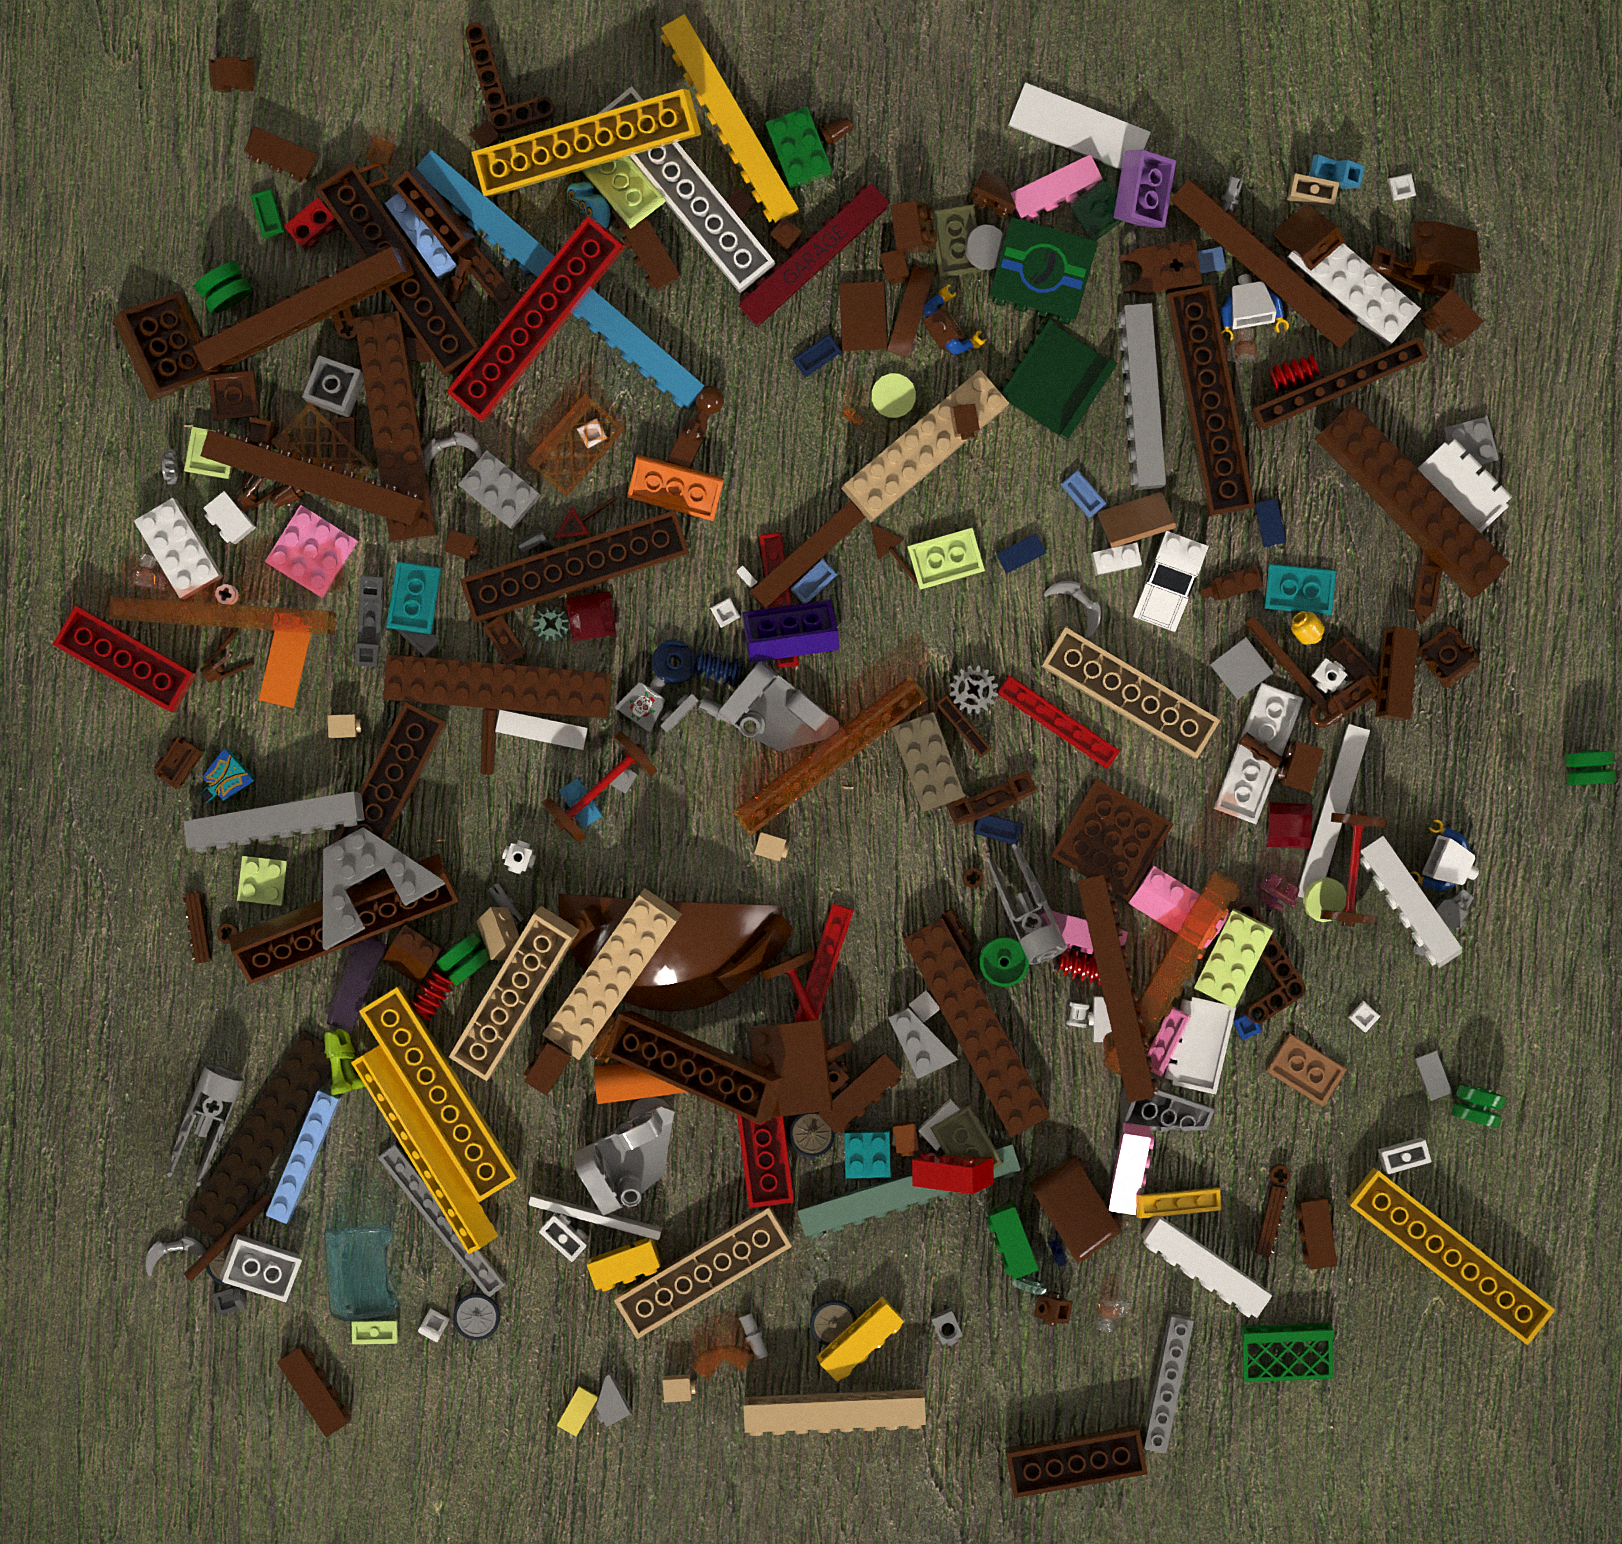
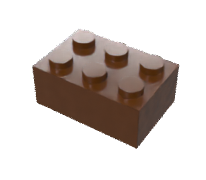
(1450, 319)

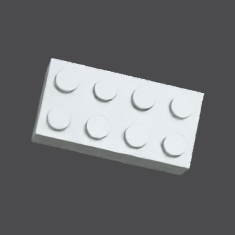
(178, 548)

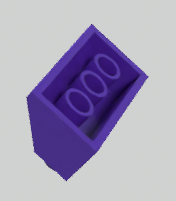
(790, 631)

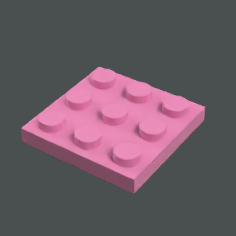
(311, 551)

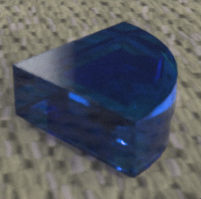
(1057, 1253)

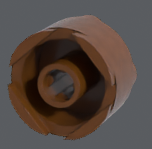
(232, 73)

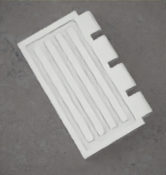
(1462, 485)
(1202, 1045)

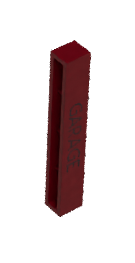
(814, 255)

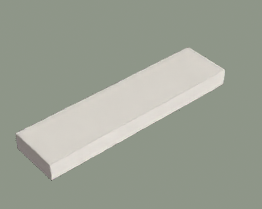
(541, 729)

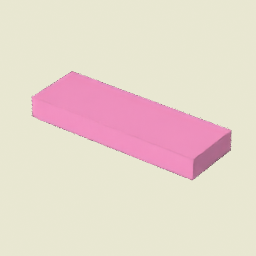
(1167, 1040)

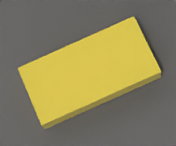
(577, 1410)

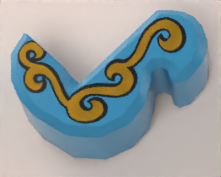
(591, 205)

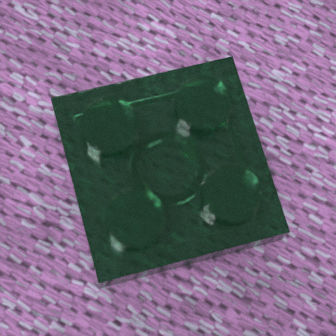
(1096, 210)

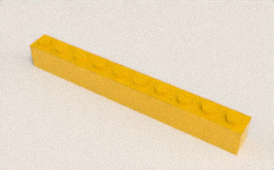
(729, 120)
(425, 1150)

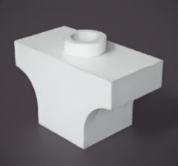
(1099, 1019)

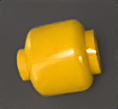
(1307, 627)

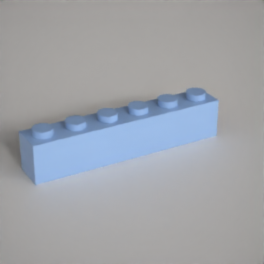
(303, 1156)

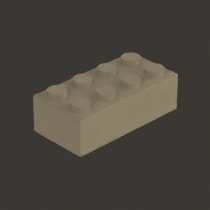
(927, 762)

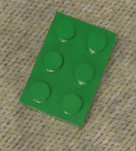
(798, 148)
(1011, 1240)

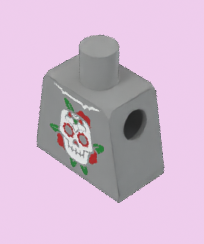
(644, 703)

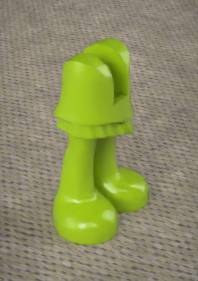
(338, 1049)

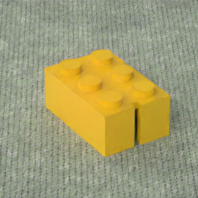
(624, 1264)

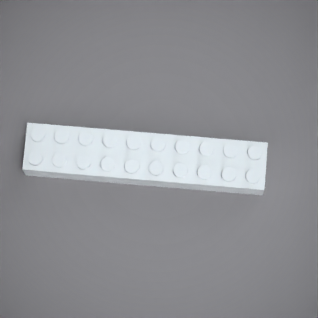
(701, 208)

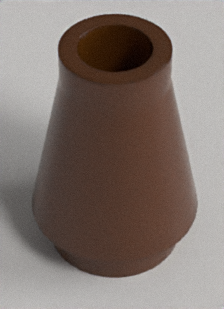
(833, 131)
(286, 495)

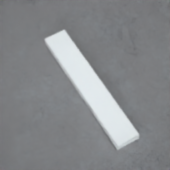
(595, 1216)

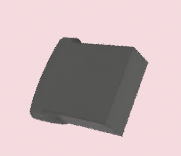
(533, 539)
(229, 1300)

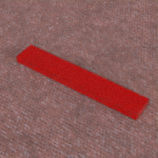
(773, 555)
(1058, 722)
(826, 959)

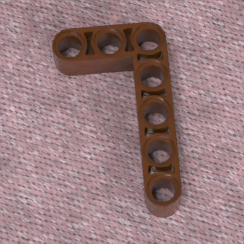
(495, 88)
(1283, 982)

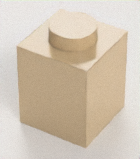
(344, 726)
(771, 847)
(678, 1388)

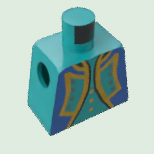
(226, 777)

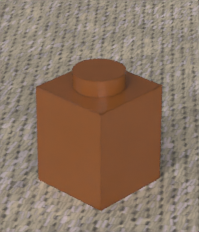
(906, 1138)

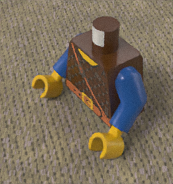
(944, 327)

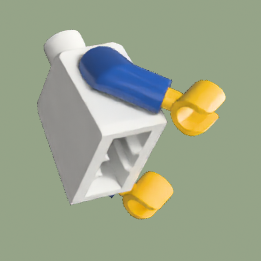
(1251, 306)
(1448, 862)

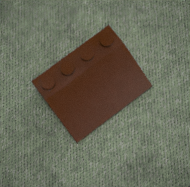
(161, 345)
(798, 1055)

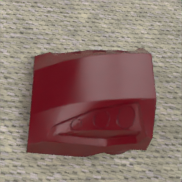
(591, 616)
(1289, 825)

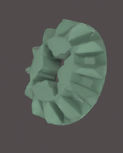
(561, 623)
(1030, 1284)

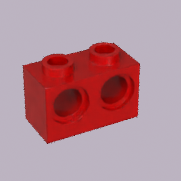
(307, 219)

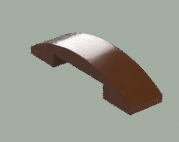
(1400, 272)
(911, 311)
(992, 800)
(758, 956)

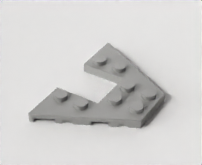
(353, 861)

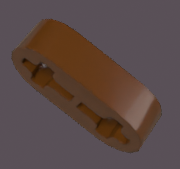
(338, 322)

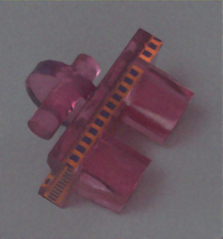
(1288, 896)

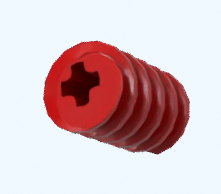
(1294, 372)
(1078, 965)
(432, 995)

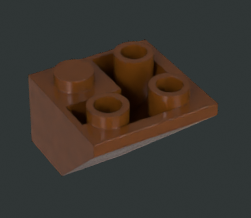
(993, 192)

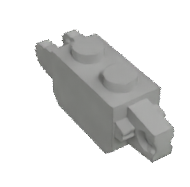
(1451, 912)

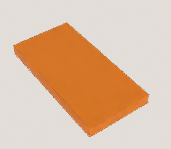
(675, 487)

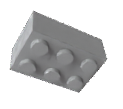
(499, 490)

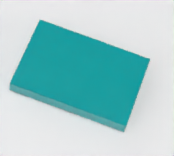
(1300, 589)
(414, 597)

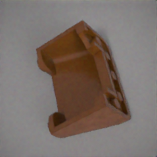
(1075, 1208)

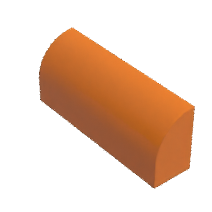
(284, 668)
(624, 1082)

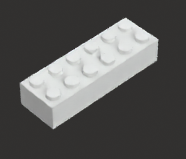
(1361, 292)
(1411, 902)
(1206, 1265)

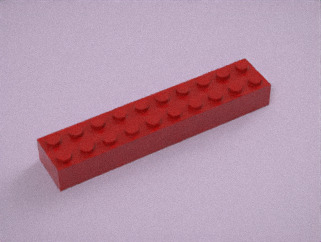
(536, 318)

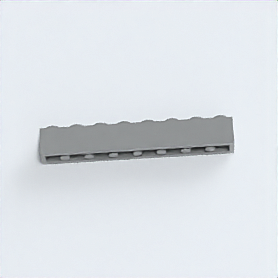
(274, 820)

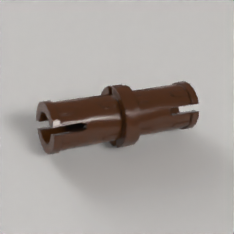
(459, 279)
(1261, 750)
(957, 931)

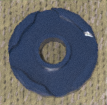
(665, 670)

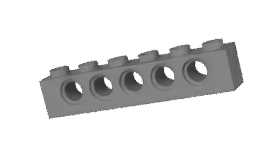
(1167, 1382)

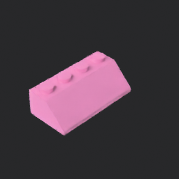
(1166, 900)

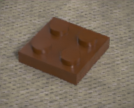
(233, 395)

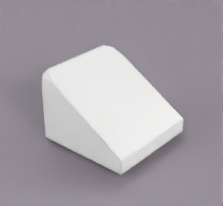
(924, 1006)
(433, 1325)

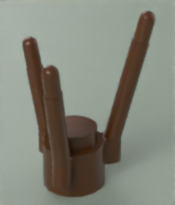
(246, 497)
(213, 669)

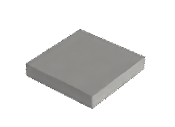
(1241, 668)

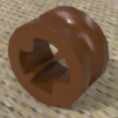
(977, 883)
(220, 933)
(1274, 1179)

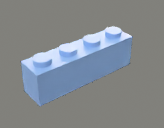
(421, 237)

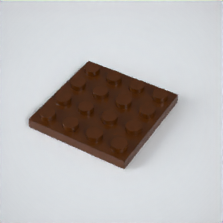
(1112, 838)

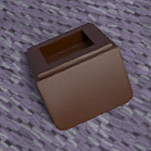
(485, 135)

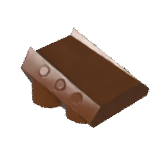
(1448, 656)

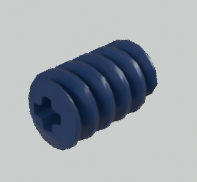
(719, 668)

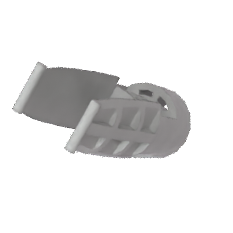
(1043, 941)
(216, 1085)

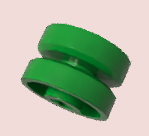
(223, 287)
(1590, 767)
(990, 958)
(465, 959)
(1478, 1105)

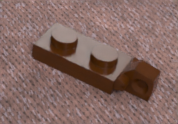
(1233, 584)

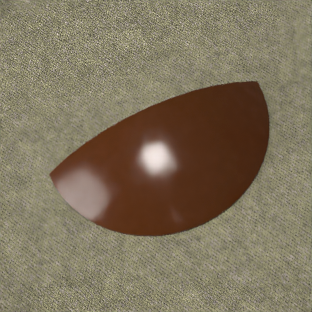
(689, 957)

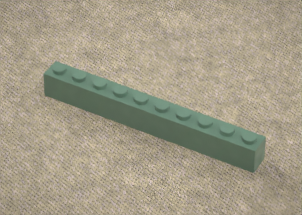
(883, 1197)

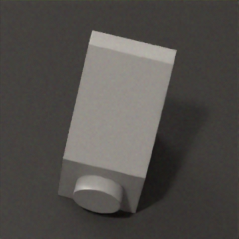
(611, 1403)

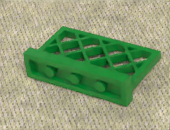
(1287, 1333)

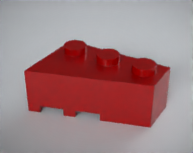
(952, 1173)

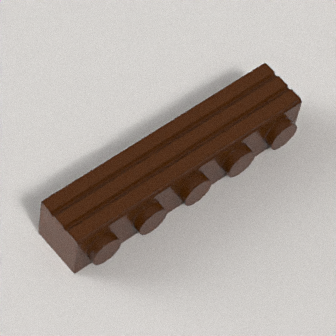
(963, 726)
(197, 927)
(1271, 1220)

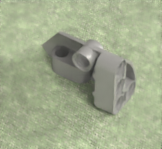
(781, 713)
(626, 1160)

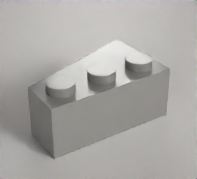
(919, 1043)

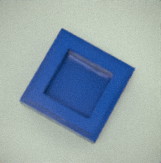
(1246, 1028)

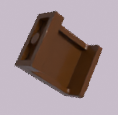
(1309, 236)

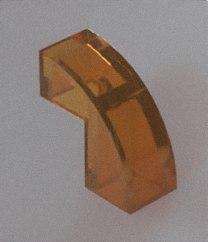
(710, 1359)

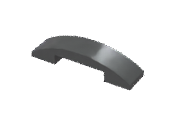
(369, 621)

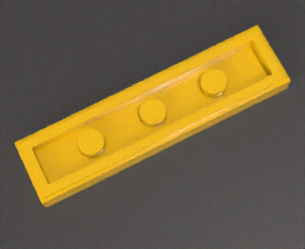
(1178, 1202)

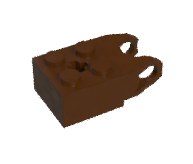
(1156, 270)

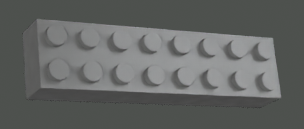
(1142, 396)

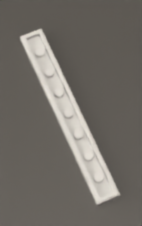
(1335, 802)

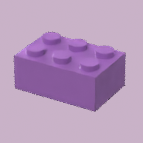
(1144, 189)

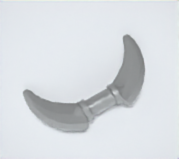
(458, 438)
(1092, 608)
(159, 1249)

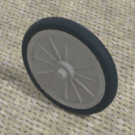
(476, 1316)

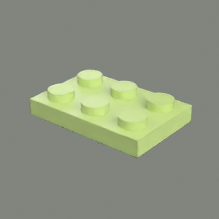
(946, 558)

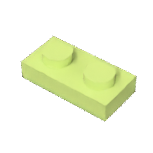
(374, 1331)

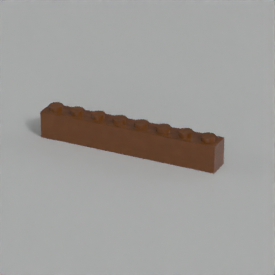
(1339, 384)

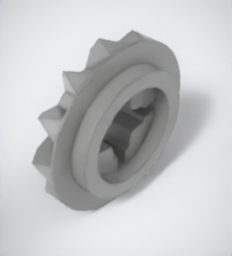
(170, 466)

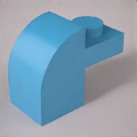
(1345, 172)

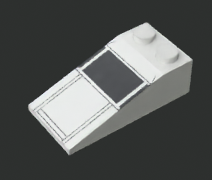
(1170, 581)

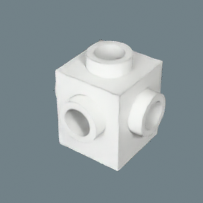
(1321, 673)
(524, 849)

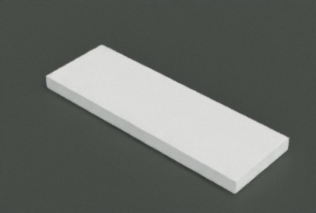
(1076, 126)
(1251, 778)

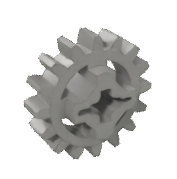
(987, 681)

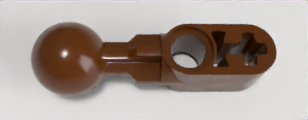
(708, 402)

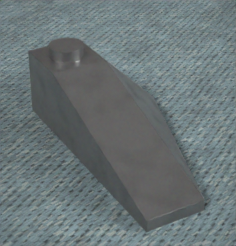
(1166, 1112)

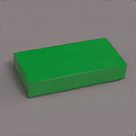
(267, 213)

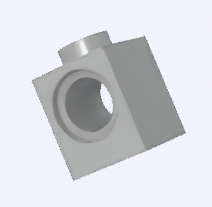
(940, 1319)

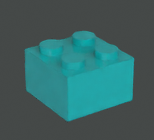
(867, 1153)

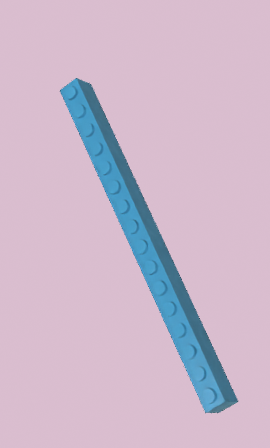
(534, 259)

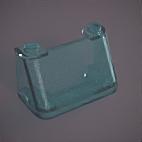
(358, 1271)

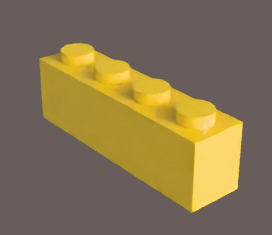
(860, 1339)

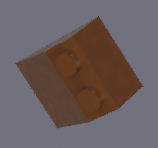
(1443, 249)

